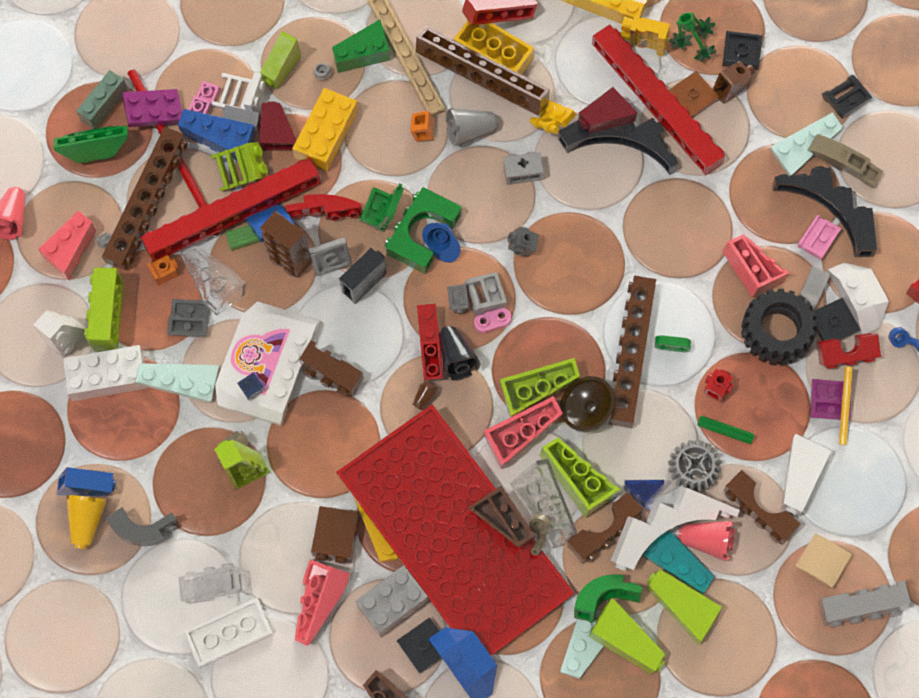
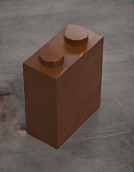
(335, 534)

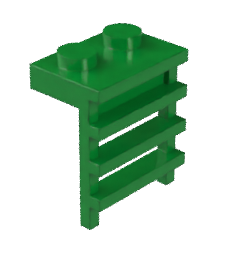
(381, 207)

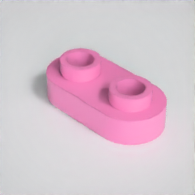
(493, 321)

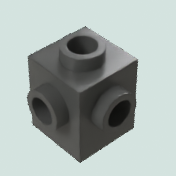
(522, 241)

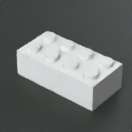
(103, 373)

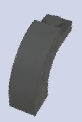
(138, 534)

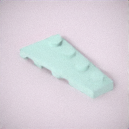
(793, 151)
(180, 379)

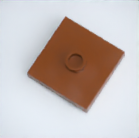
(694, 94)

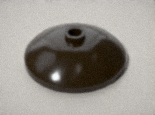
(579, 400)

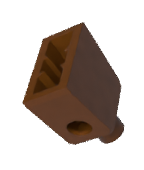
(732, 81)

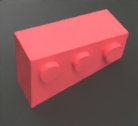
(68, 244)

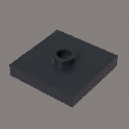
(742, 48)
(836, 321)
(418, 647)

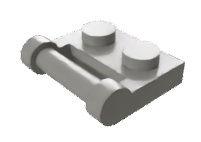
(491, 290)

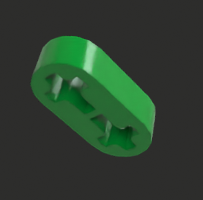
(672, 343)

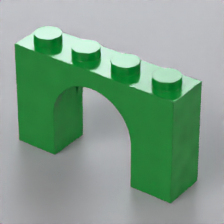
(424, 206)

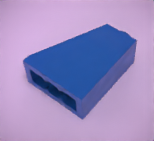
(85, 483)

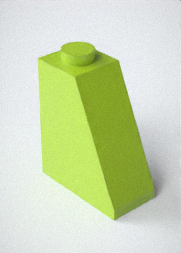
(280, 60)

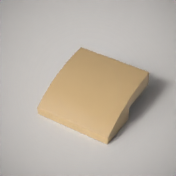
(823, 561)

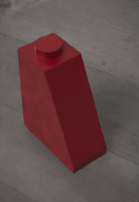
(607, 112)
(275, 129)

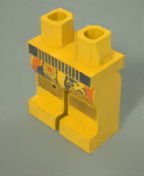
(646, 33)

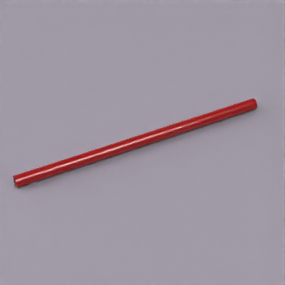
(183, 169)

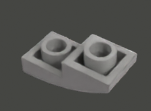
(814, 286)

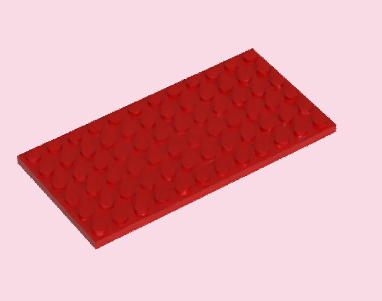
(418, 498)

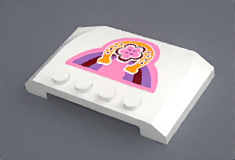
(270, 347)

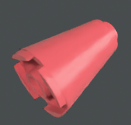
(12, 213)
(709, 538)

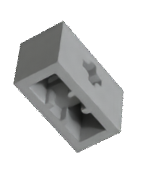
(532, 168)

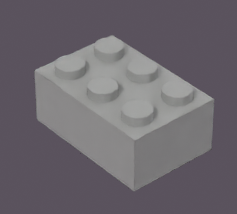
(392, 601)

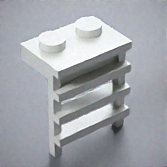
(252, 94)

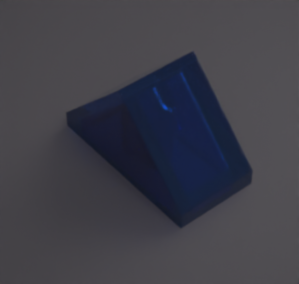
(643, 490)

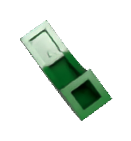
(603, 589)

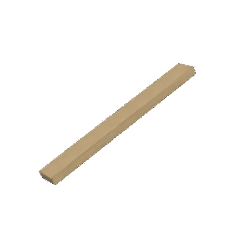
(407, 57)

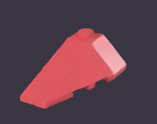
(322, 592)

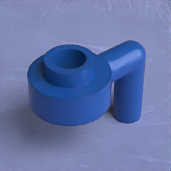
(902, 339)

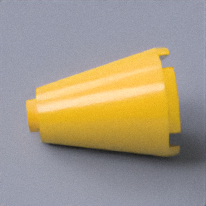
(83, 518)

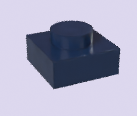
(250, 386)

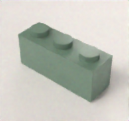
(102, 99)

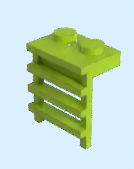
(249, 161)

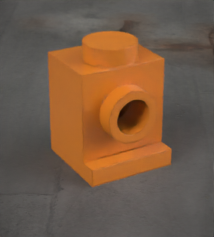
(422, 126)
(166, 274)

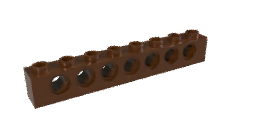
(482, 71)
(168, 139)
(645, 287)

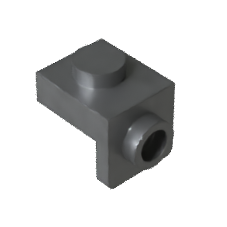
(458, 298)

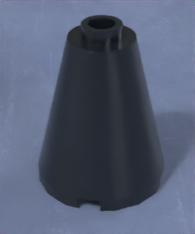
(456, 355)

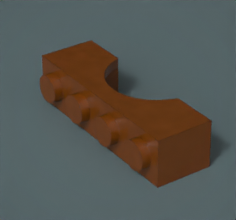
(778, 525)
(587, 544)

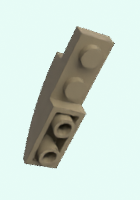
(846, 158)

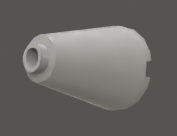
(469, 124)

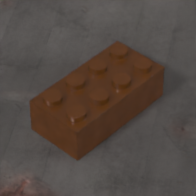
(286, 244)

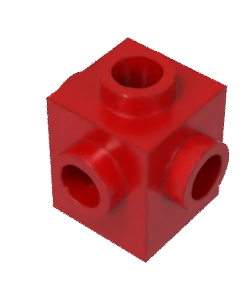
(718, 384)

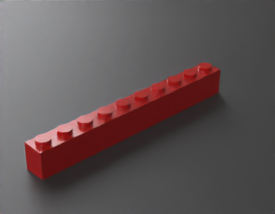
(658, 99)
(231, 209)

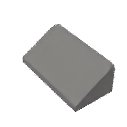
(242, 115)

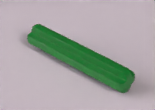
(725, 429)

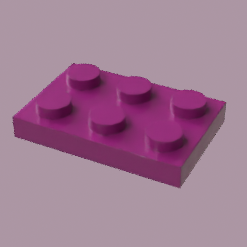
(152, 107)

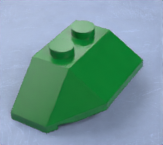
(92, 143)

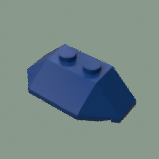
(466, 660)

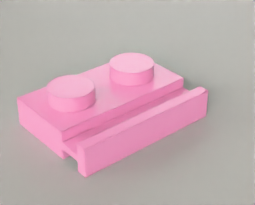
(819, 237)

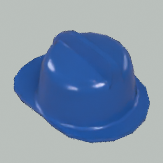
(441, 241)

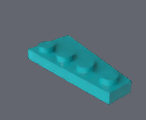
(678, 561)

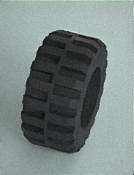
(789, 306)

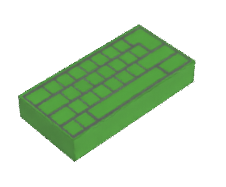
(241, 237)

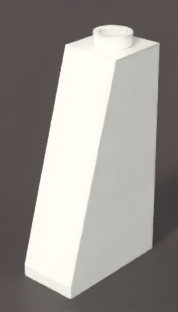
(803, 470)

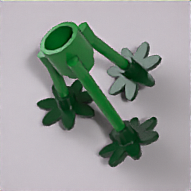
(687, 22)

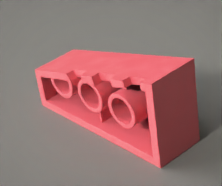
(519, 431)

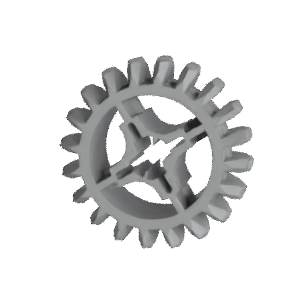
(681, 453)

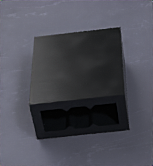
(363, 275)

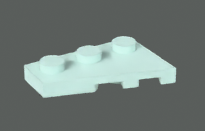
(580, 650)

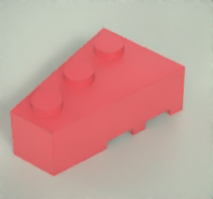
(752, 266)

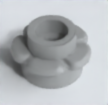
(322, 67)
(103, 240)

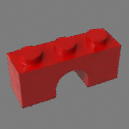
(865, 348)

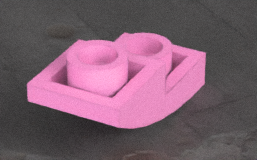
(206, 94)

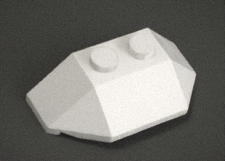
(861, 294)

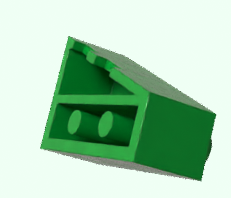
(362, 49)

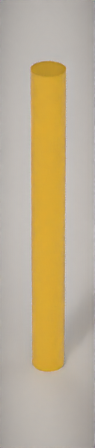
(845, 405)

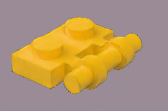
(556, 115)

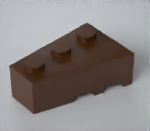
(330, 370)
(502, 514)

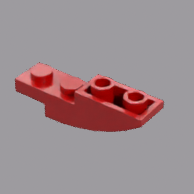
(332, 206)
(429, 342)

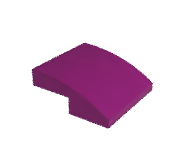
(827, 399)

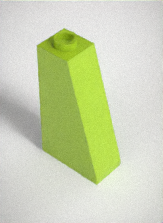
(685, 605)
(624, 637)

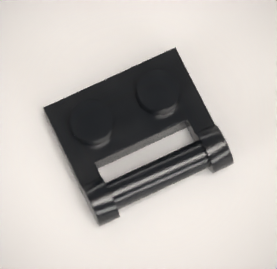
(849, 101)

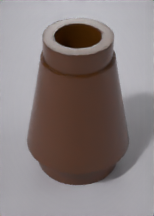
(424, 394)

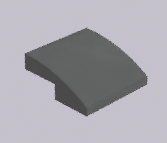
(188, 318)

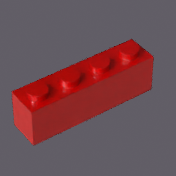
(498, 10)

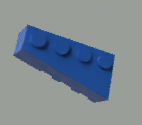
(215, 131)

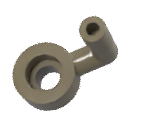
(540, 525)

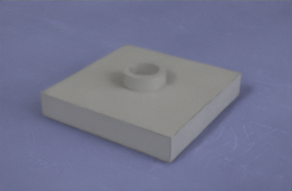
(330, 256)

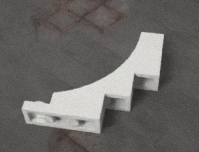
(687, 507)

